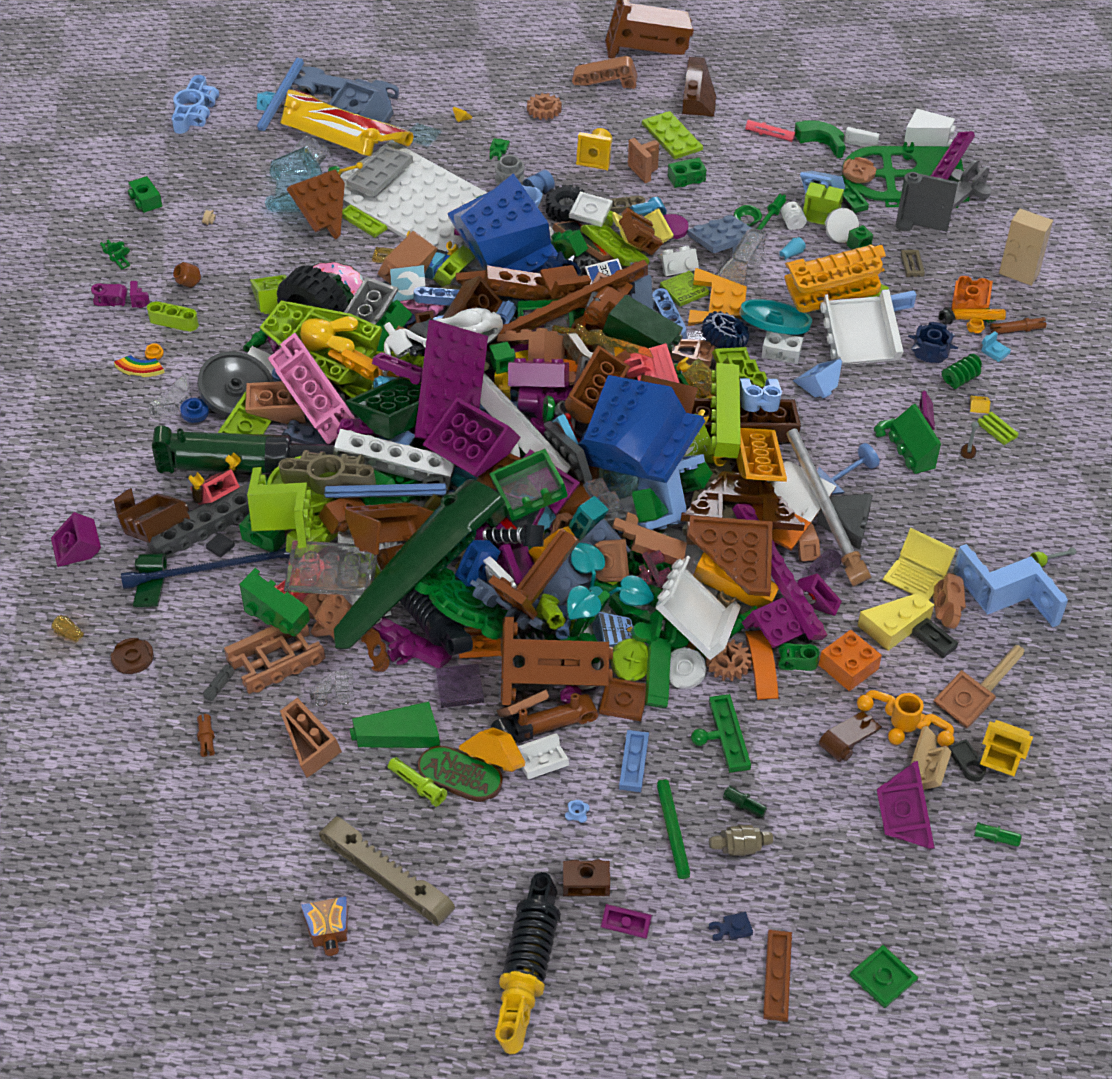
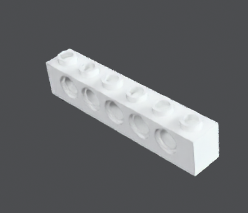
(394, 457)

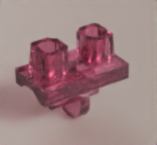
(652, 560)

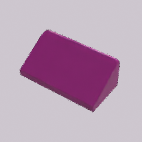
(926, 409)
(626, 921)

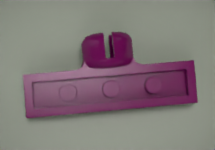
(410, 645)

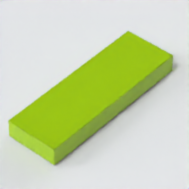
(363, 221)

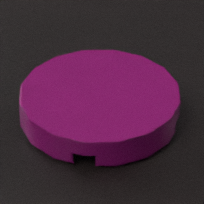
(677, 224)

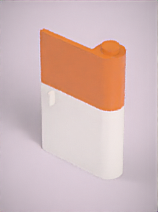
(800, 498)

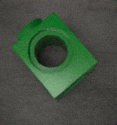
(859, 237)

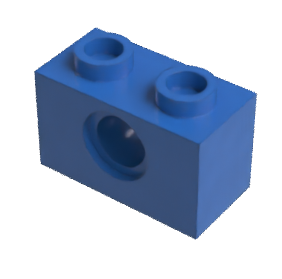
(472, 563)

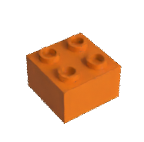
(850, 660)

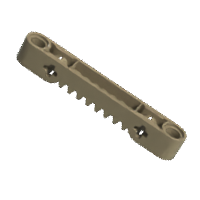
(415, 893)

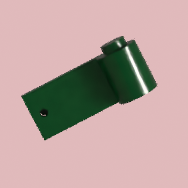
(149, 593)

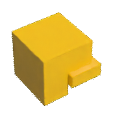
(1005, 747)

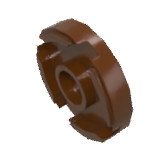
(138, 658)

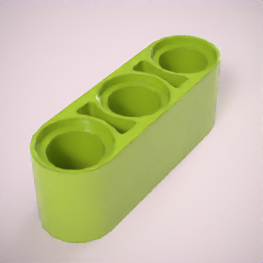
(172, 316)

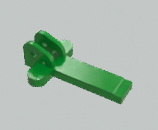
(658, 656)

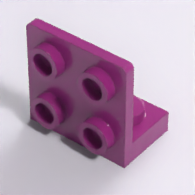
(515, 561)
(775, 622)

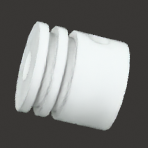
(794, 216)

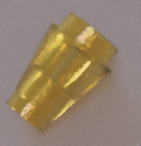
(67, 628)

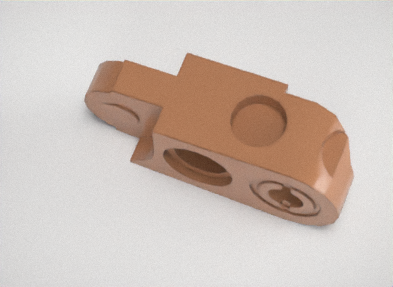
(949, 600)

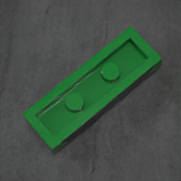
(853, 198)

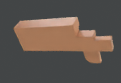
(649, 540)

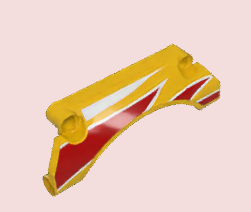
(338, 125)

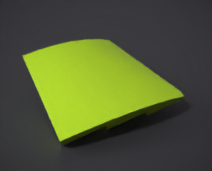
(747, 367)

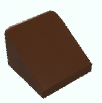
(124, 501)

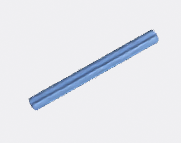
(280, 94)
(385, 490)

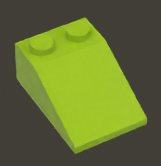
(266, 292)

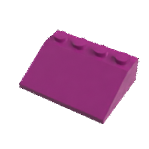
(471, 438)

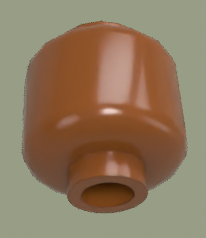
(187, 274)

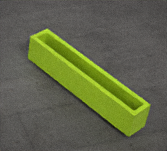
(726, 410)

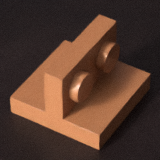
(643, 158)

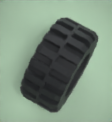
(312, 288)

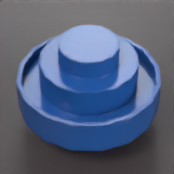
(194, 410)

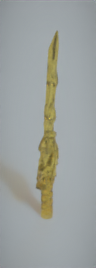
(598, 338)

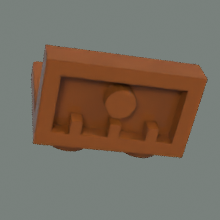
(563, 281)

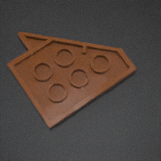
(321, 201)

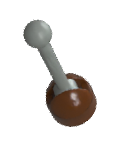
(970, 447)

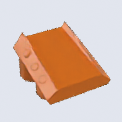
(971, 294)

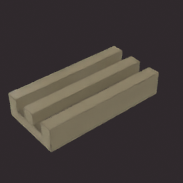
(914, 273)

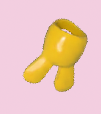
(320, 334)

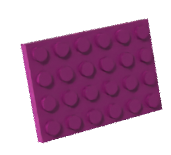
(450, 370)

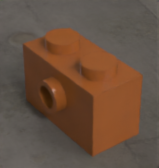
(334, 514)

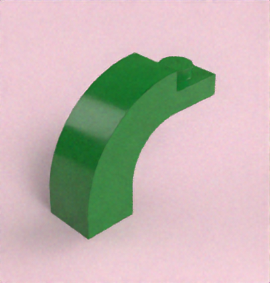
(821, 132)

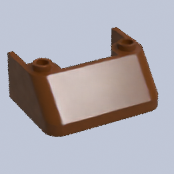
(384, 523)

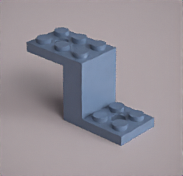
(567, 576)

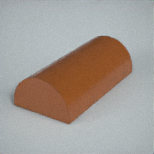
(588, 388)

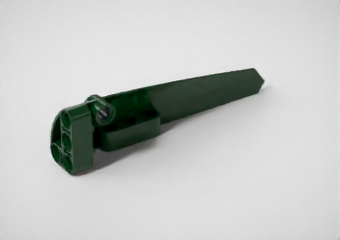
(429, 549)

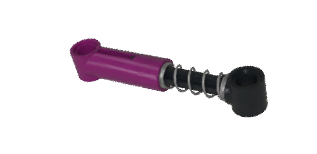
(528, 535)

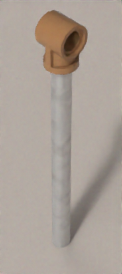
(855, 567)

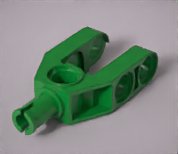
(625, 610)

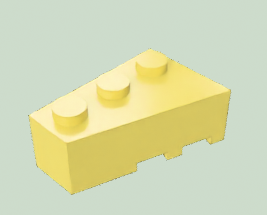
(895, 620)

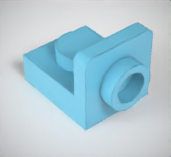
(264, 99)
(994, 348)

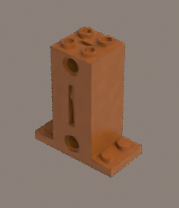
(648, 29)
(551, 662)

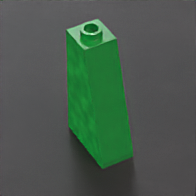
(397, 728)

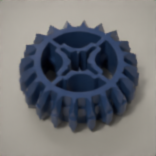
(724, 330)

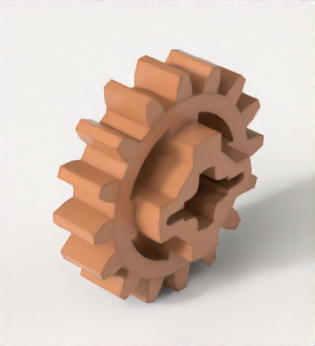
(544, 106)
(730, 662)

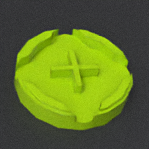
(630, 659)

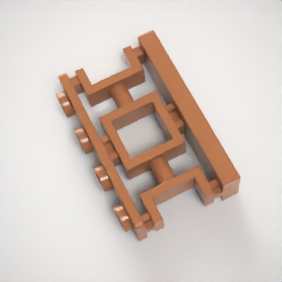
(265, 643)

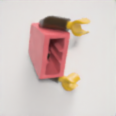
(217, 485)

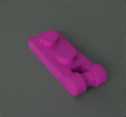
(399, 367)

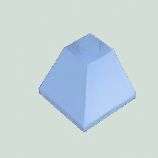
(821, 378)

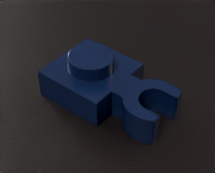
(734, 926)

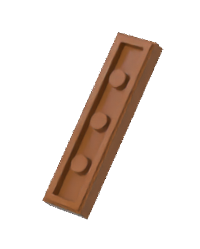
(777, 975)

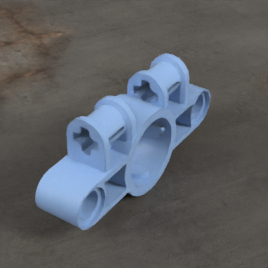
(197, 93)

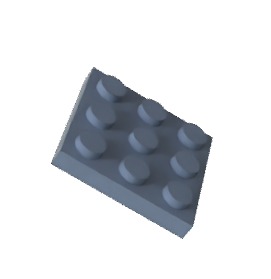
(719, 234)

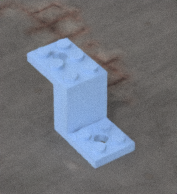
(670, 494)
(1010, 585)

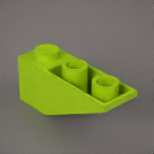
(454, 264)

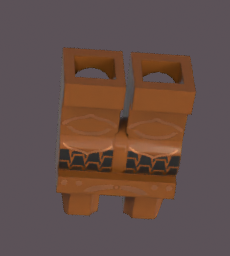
(639, 231)

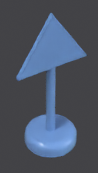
(867, 456)

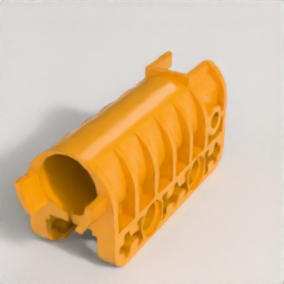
(834, 276)

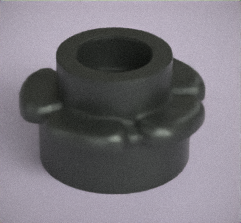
(948, 314)

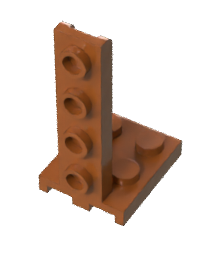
(538, 575)

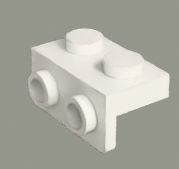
(679, 261)
(543, 756)

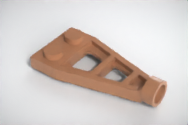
(702, 350)

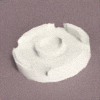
(839, 223)
(686, 668)

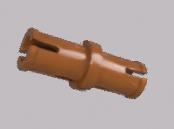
(205, 735)

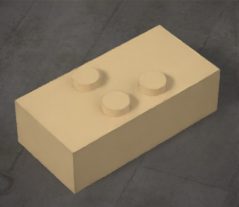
(1025, 246)

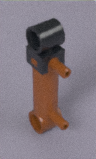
(525, 726)

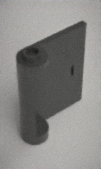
(923, 201)

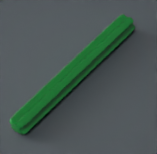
(673, 829)

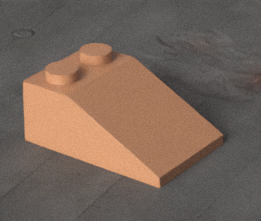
(410, 252)
(273, 402)

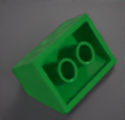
(915, 440)

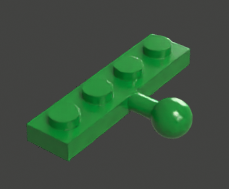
(728, 733)

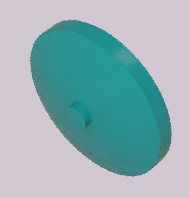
(775, 316)

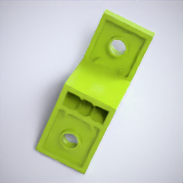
(280, 507)

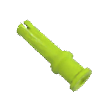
(423, 786)

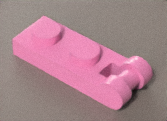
(415, 307)

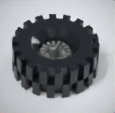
(560, 202)

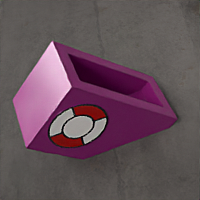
(819, 594)

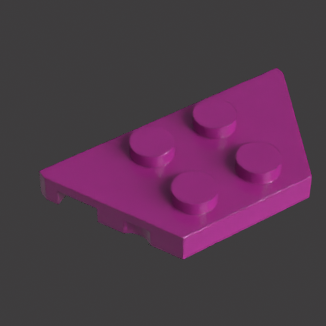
(905, 808)

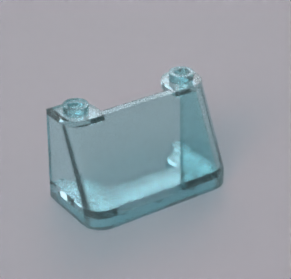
(288, 171)

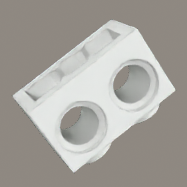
(782, 347)

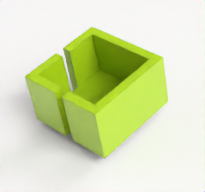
(821, 202)

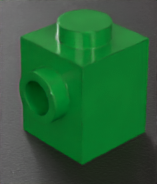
(500, 356)

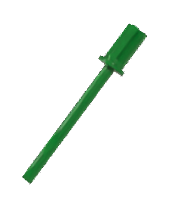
(773, 208)

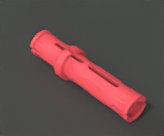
(751, 125)

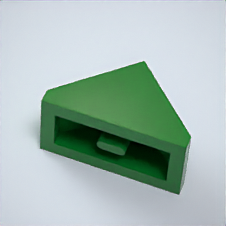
(648, 505)

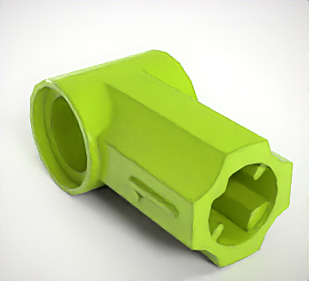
(549, 611)

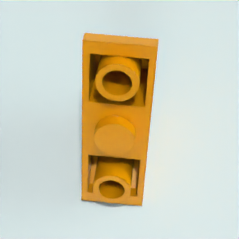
(494, 748)

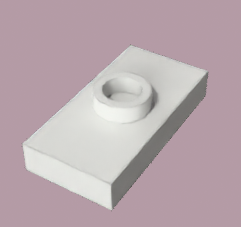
(861, 137)

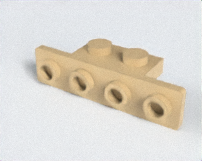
(931, 760)

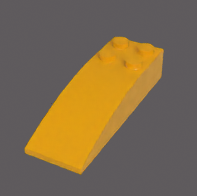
(760, 455)

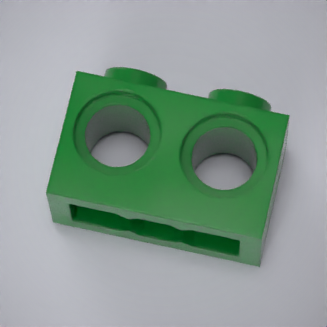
(686, 172)

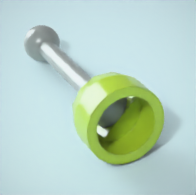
(1042, 558)

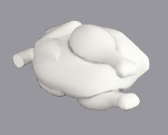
(478, 321)

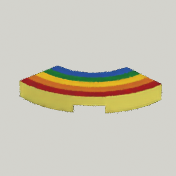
(144, 368)

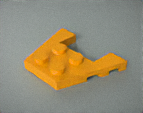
(724, 297)

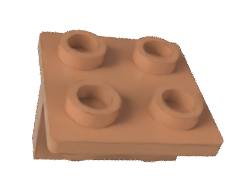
(329, 615)

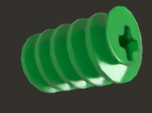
(962, 371)

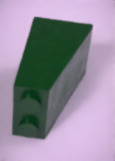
(641, 325)

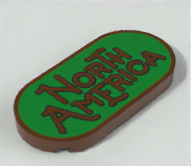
(460, 773)

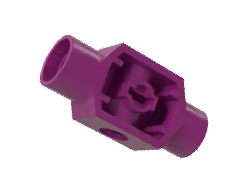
(532, 398)

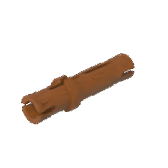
(1021, 325)

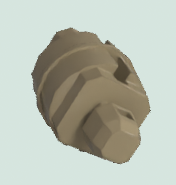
(741, 840)

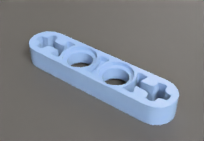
(670, 314)

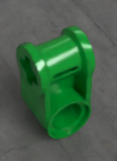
(799, 657)

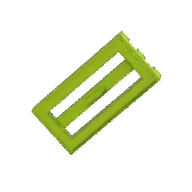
(998, 427)

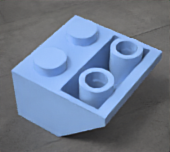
(821, 178)

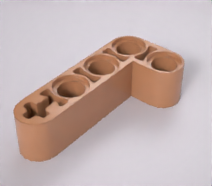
(607, 71)

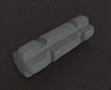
(218, 682)

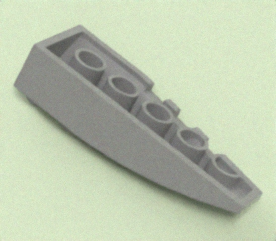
(371, 300)

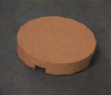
(859, 170)

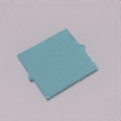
(423, 134)

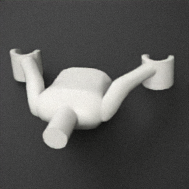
(399, 342)

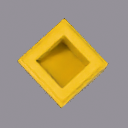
(979, 404)

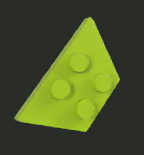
(244, 423)

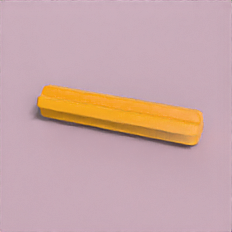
(984, 314)

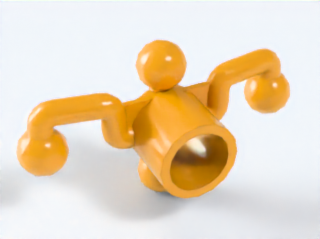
(906, 716)

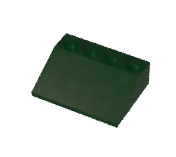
(389, 407)

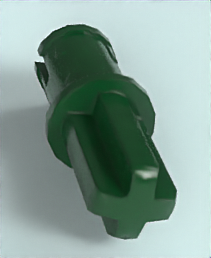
(744, 801)

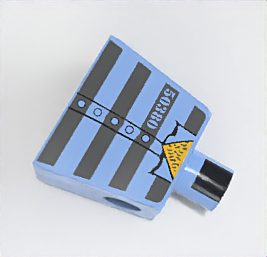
(611, 628)

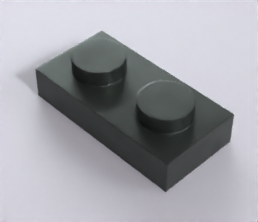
(935, 638)

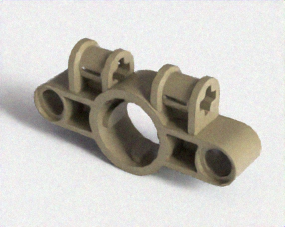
(348, 470)

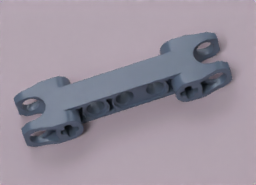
(317, 82)

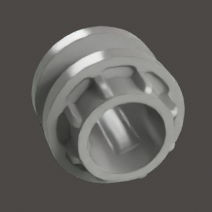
(507, 166)

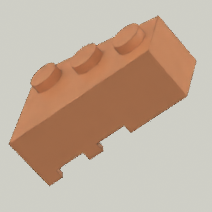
(309, 737)

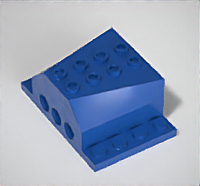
(505, 228)
(639, 429)

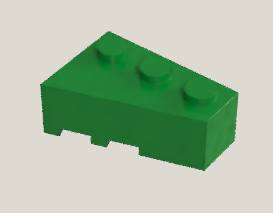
(397, 315)

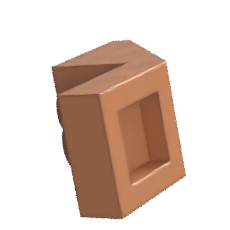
(809, 545)

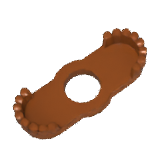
(372, 639)

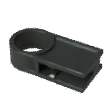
(965, 756)

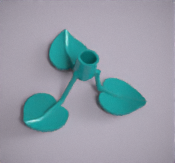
(585, 602)

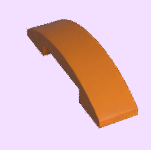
(763, 665)

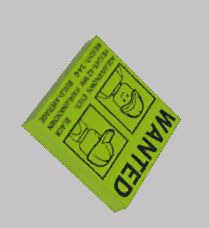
(682, 289)

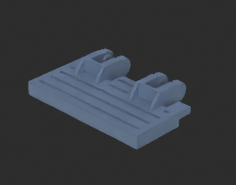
(490, 598)

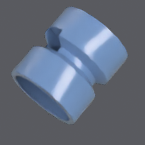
(542, 180)

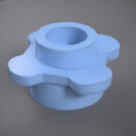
(577, 805)

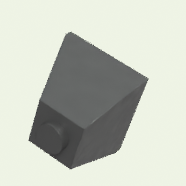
(853, 514)

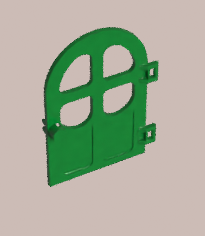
(926, 161)

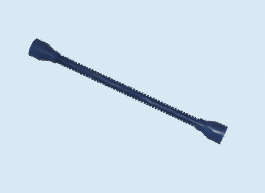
(133, 579)

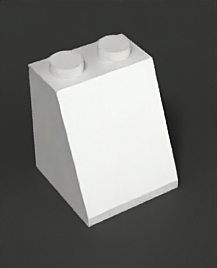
(929, 129)

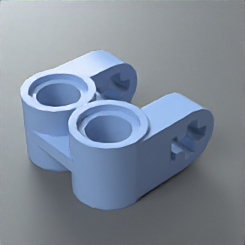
(753, 397)

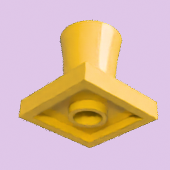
(594, 149)

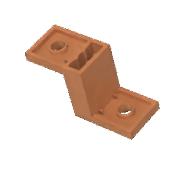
(541, 344)

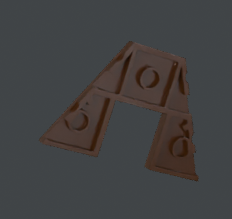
(734, 488)

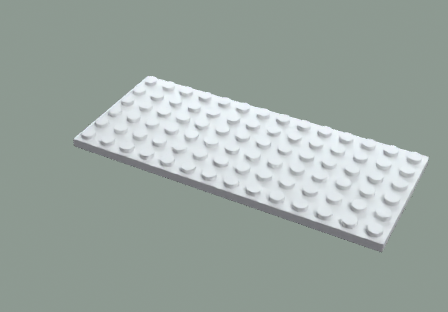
(418, 201)

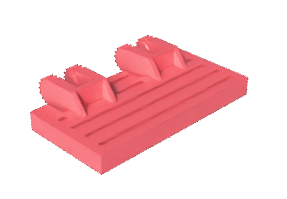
(659, 366)

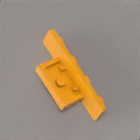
(359, 363)

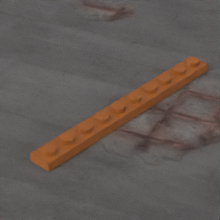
(574, 300)

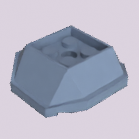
(364, 100)

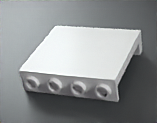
(862, 329)
(696, 611)

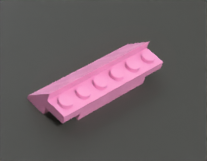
(310, 388)

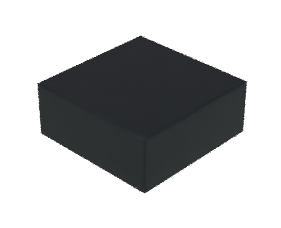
(220, 545)

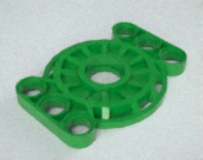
(459, 604)

